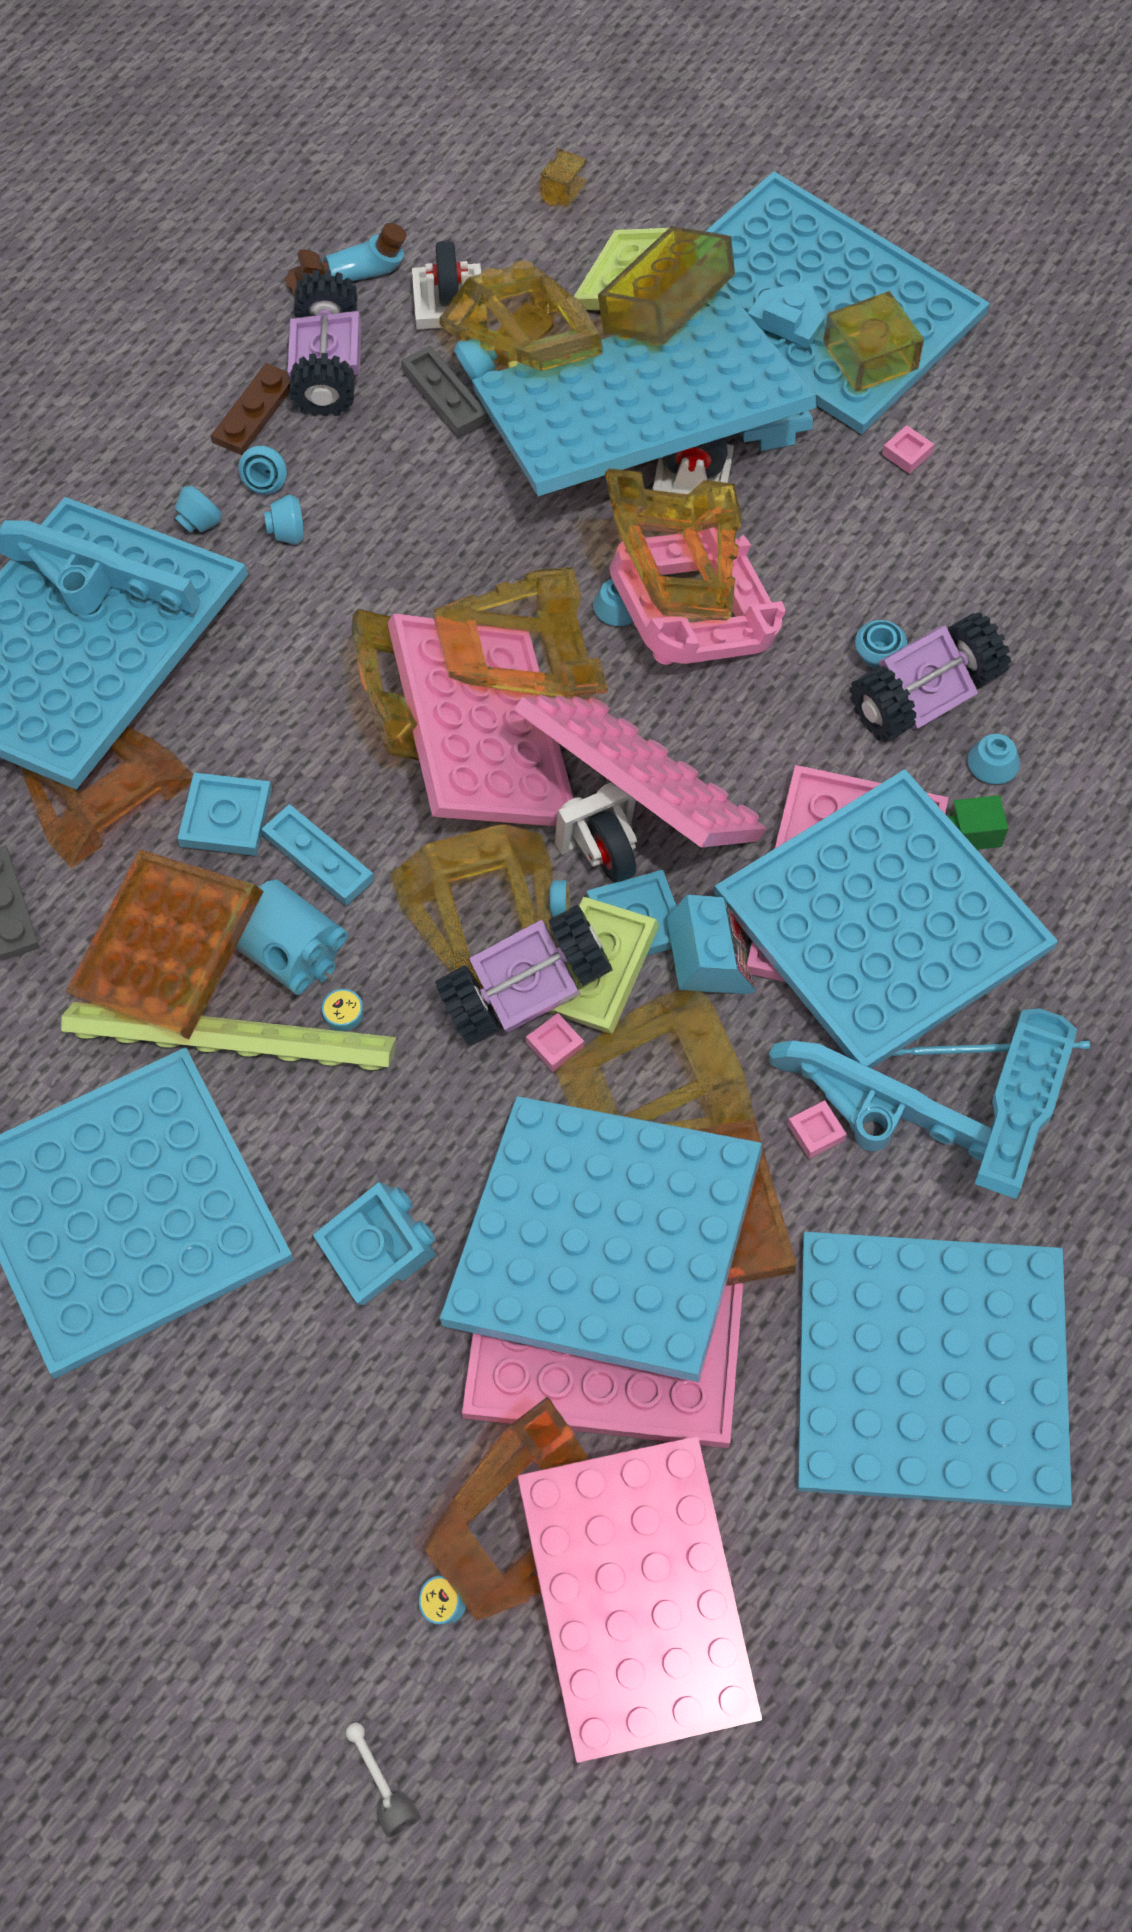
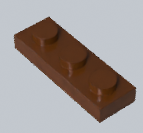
(252, 409)

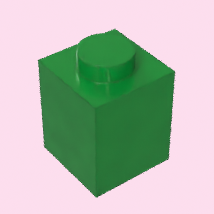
(980, 821)

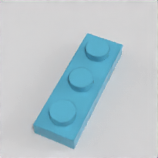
(317, 855)

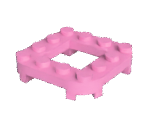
(674, 638)

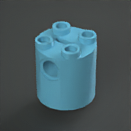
(291, 938)

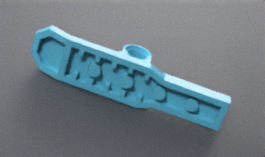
(89, 570)
(871, 1096)
(1025, 1097)

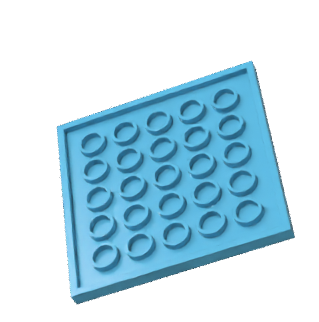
(884, 919)
(128, 1213)
(604, 1238)
(933, 1371)

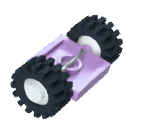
(324, 344)
(930, 676)
(523, 976)

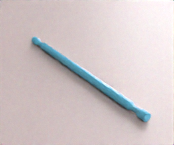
(970, 1049)

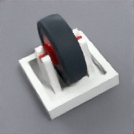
(438, 284)
(688, 468)
(601, 830)

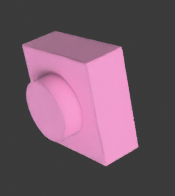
(908, 449)
(554, 1042)
(817, 1129)

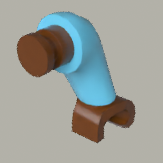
(358, 262)

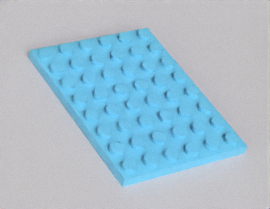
(794, 238)
(642, 398)
(83, 678)

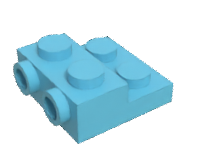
(376, 1242)

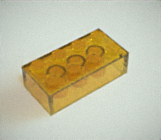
(666, 285)

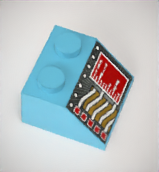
(709, 947)

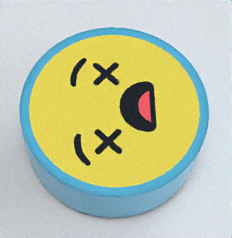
(559, 897)
(342, 1010)
(440, 1602)

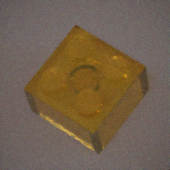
(873, 341)

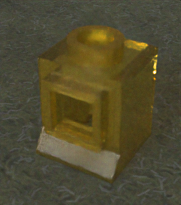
(560, 178)

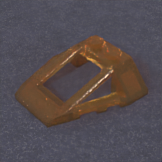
(110, 797)
(453, 1546)

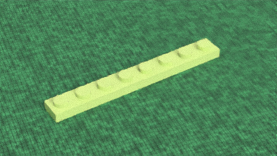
(245, 1037)

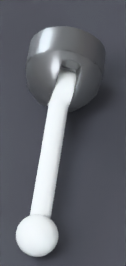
(395, 1807)

